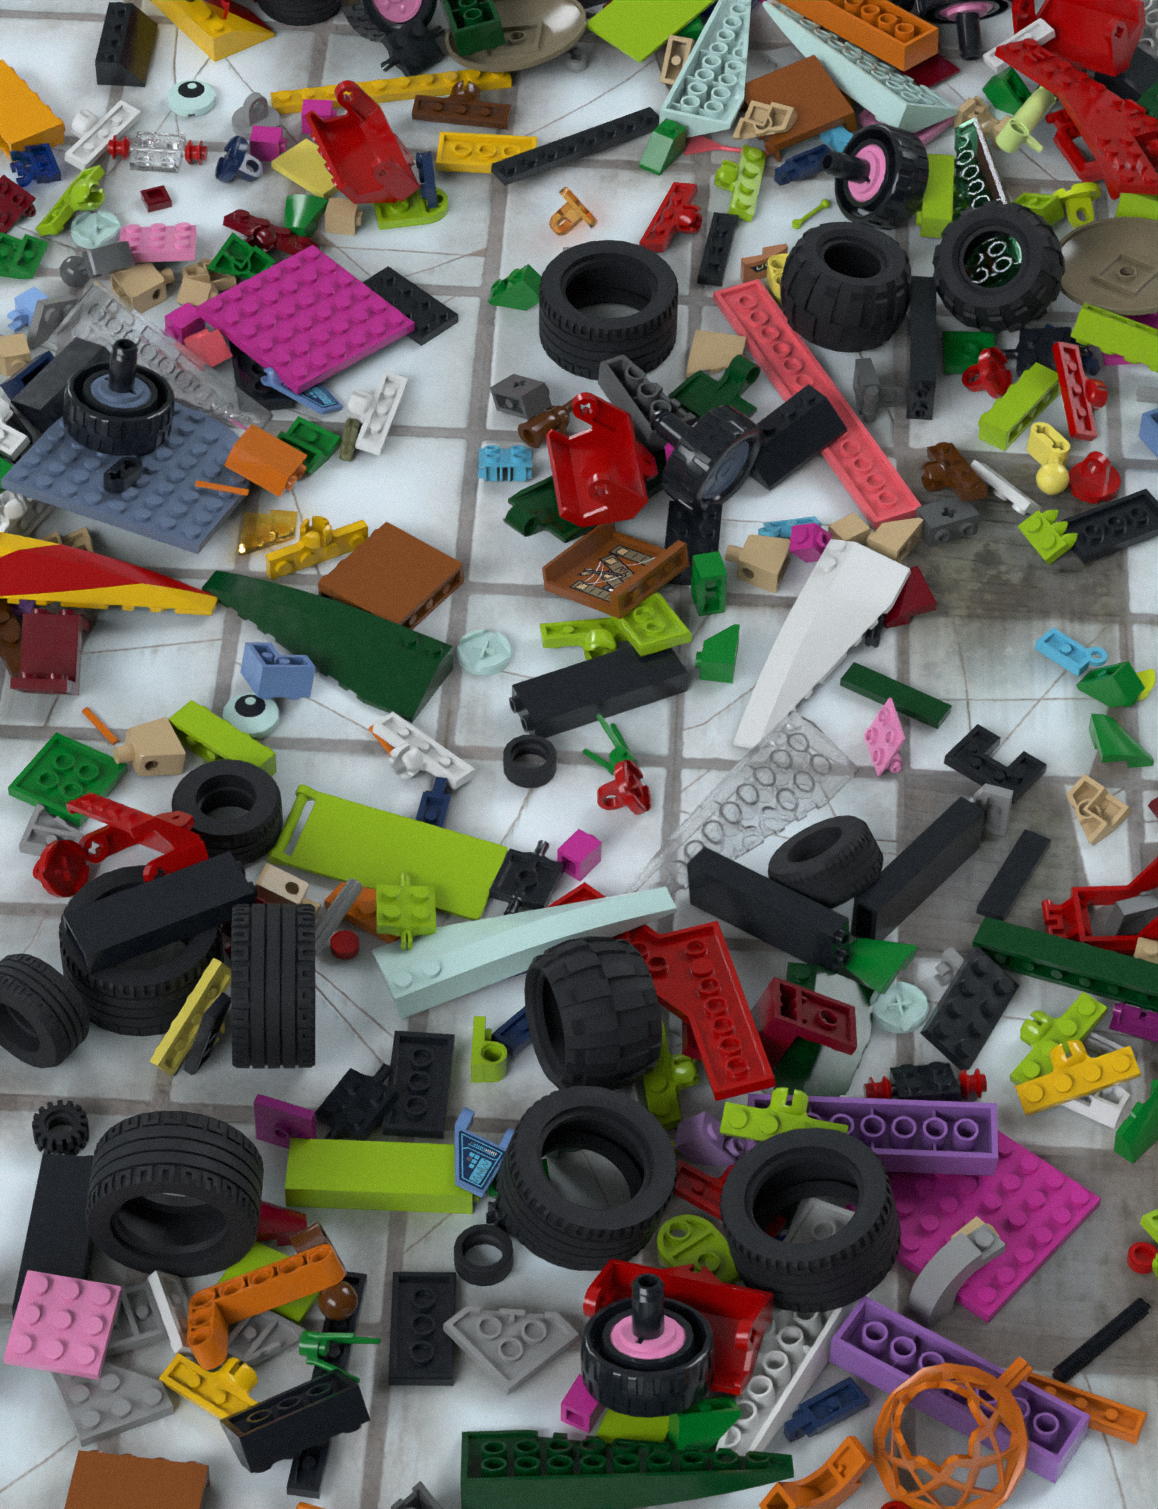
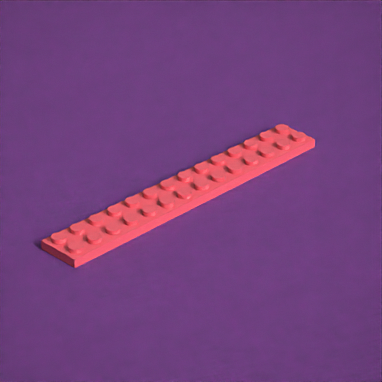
(790, 368)

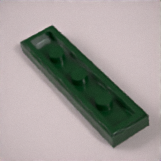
(905, 698)

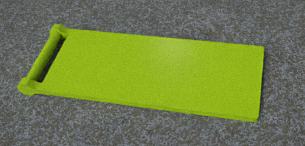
(644, 25)
(376, 846)

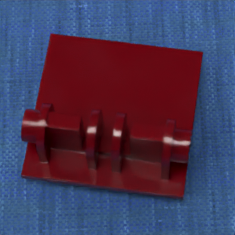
(931, 70)
(13, 203)

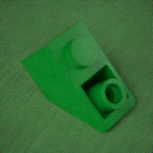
(517, 290)

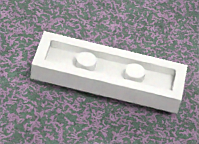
(1037, 30)
(1005, 489)
(173, 1309)

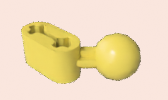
(1052, 453)

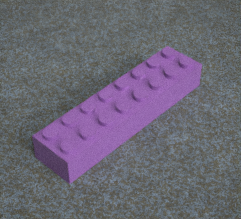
(912, 1133)
(891, 1348)

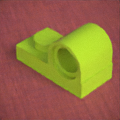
(1045, 205)
(487, 1056)

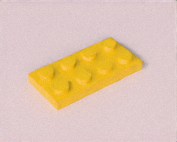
(478, 151)

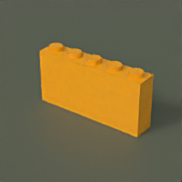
(24, 116)

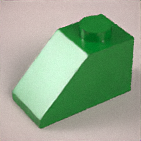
(1006, 91)
(664, 147)
(719, 656)
(1112, 685)
(703, 1423)

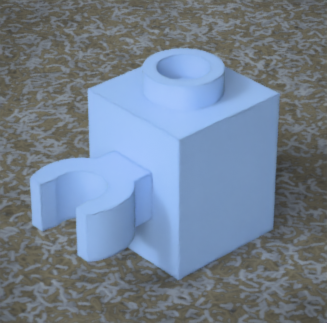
(25, 307)

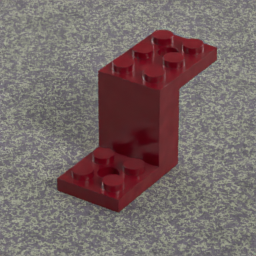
(51, 652)
(790, 1012)

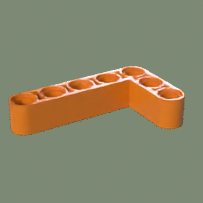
(253, 1294)

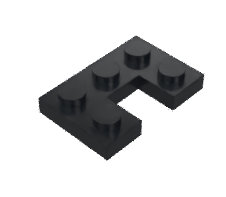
(973, 760)

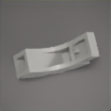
(948, 1270)

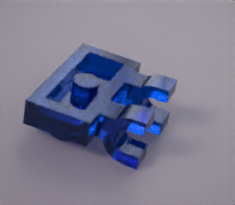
(41, 165)

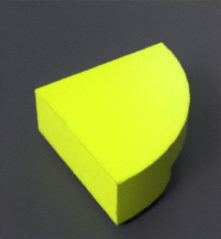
(1148, 679)

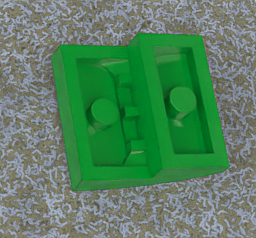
(20, 257)
(313, 441)

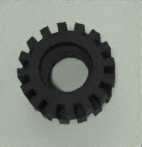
(58, 1115)

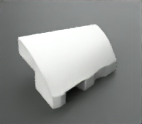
(1102, 1106)

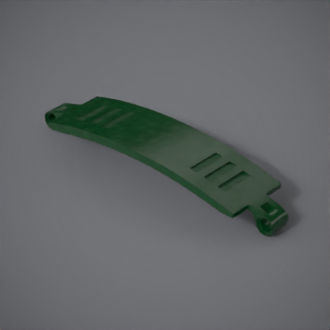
(537, 507)

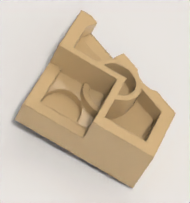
(714, 351)
(1096, 809)

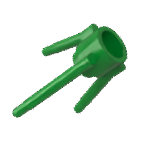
(618, 754)
(317, 1344)

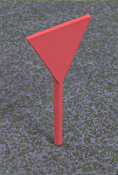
(702, 144)

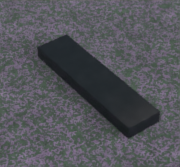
(717, 249)
(1013, 876)
(207, 1033)

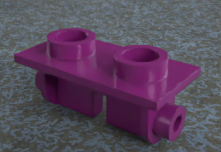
(1135, 1022)

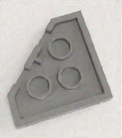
(510, 1342)
(112, 1403)

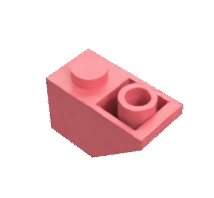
(208, 346)

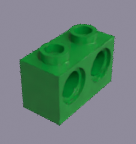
(708, 583)

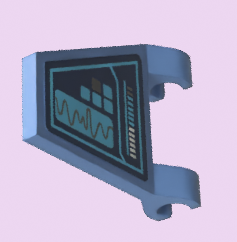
(316, 398)
(476, 1157)

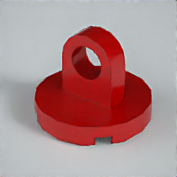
(992, 374)
(1094, 479)
(626, 788)
(62, 868)

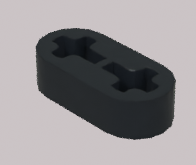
(122, 475)

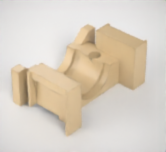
(976, 108)

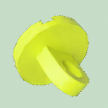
(1079, 199)

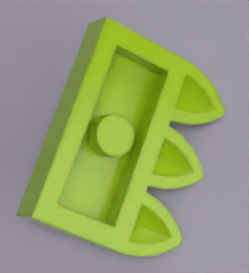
(1046, 535)

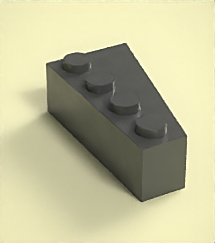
(634, 393)

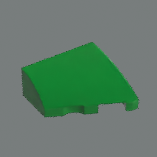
(240, 259)

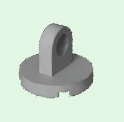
(254, 114)

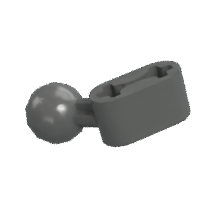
(95, 263)

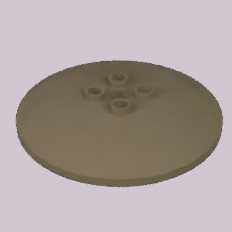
(532, 33)
(1102, 258)

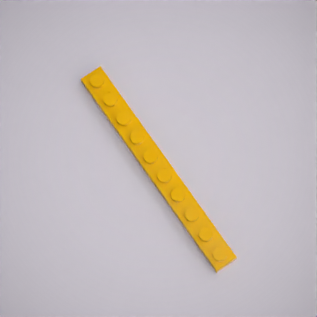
(395, 88)

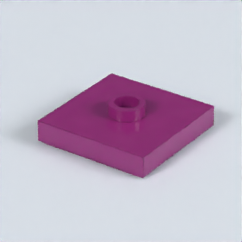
(280, 1121)

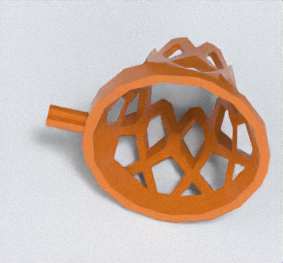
(1006, 1411)

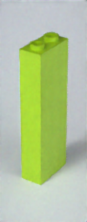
(374, 1176)

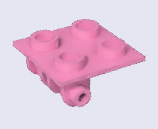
(885, 739)

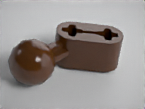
(336, 1301)

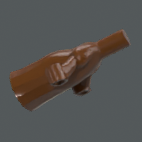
(536, 428)

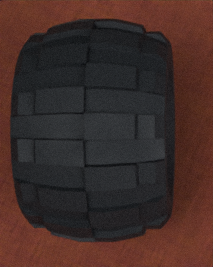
(846, 286)
(1020, 299)
(593, 1013)

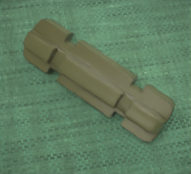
(349, 439)

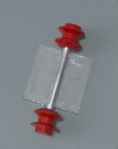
(157, 151)

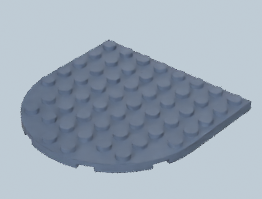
(158, 505)

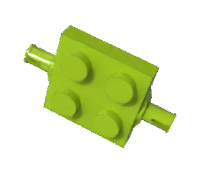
(405, 910)

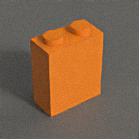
(266, 461)

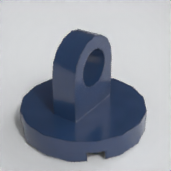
(235, 162)

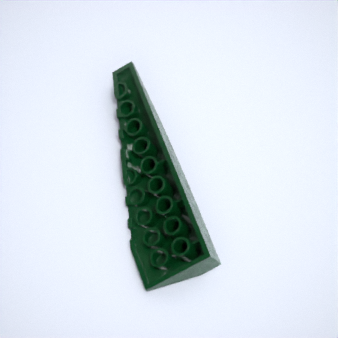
(560, 1473)

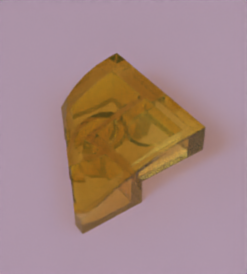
(266, 530)

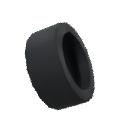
(529, 776)
(481, 1235)

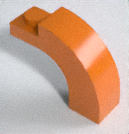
(827, 1485)

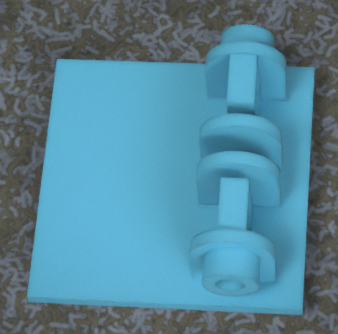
(517, 457)

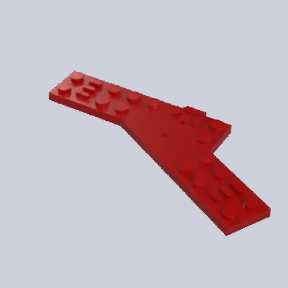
(1103, 119)
(701, 988)

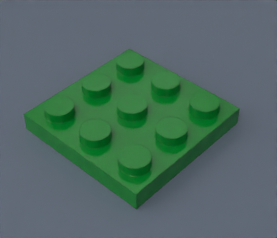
(64, 773)

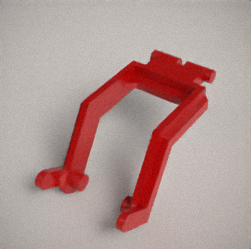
(1086, 170)
(1072, 917)

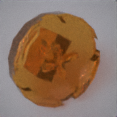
(572, 212)

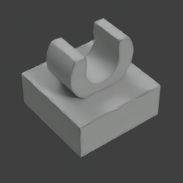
(948, 967)

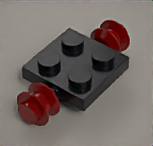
(927, 1083)

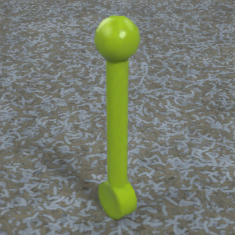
(797, 223)

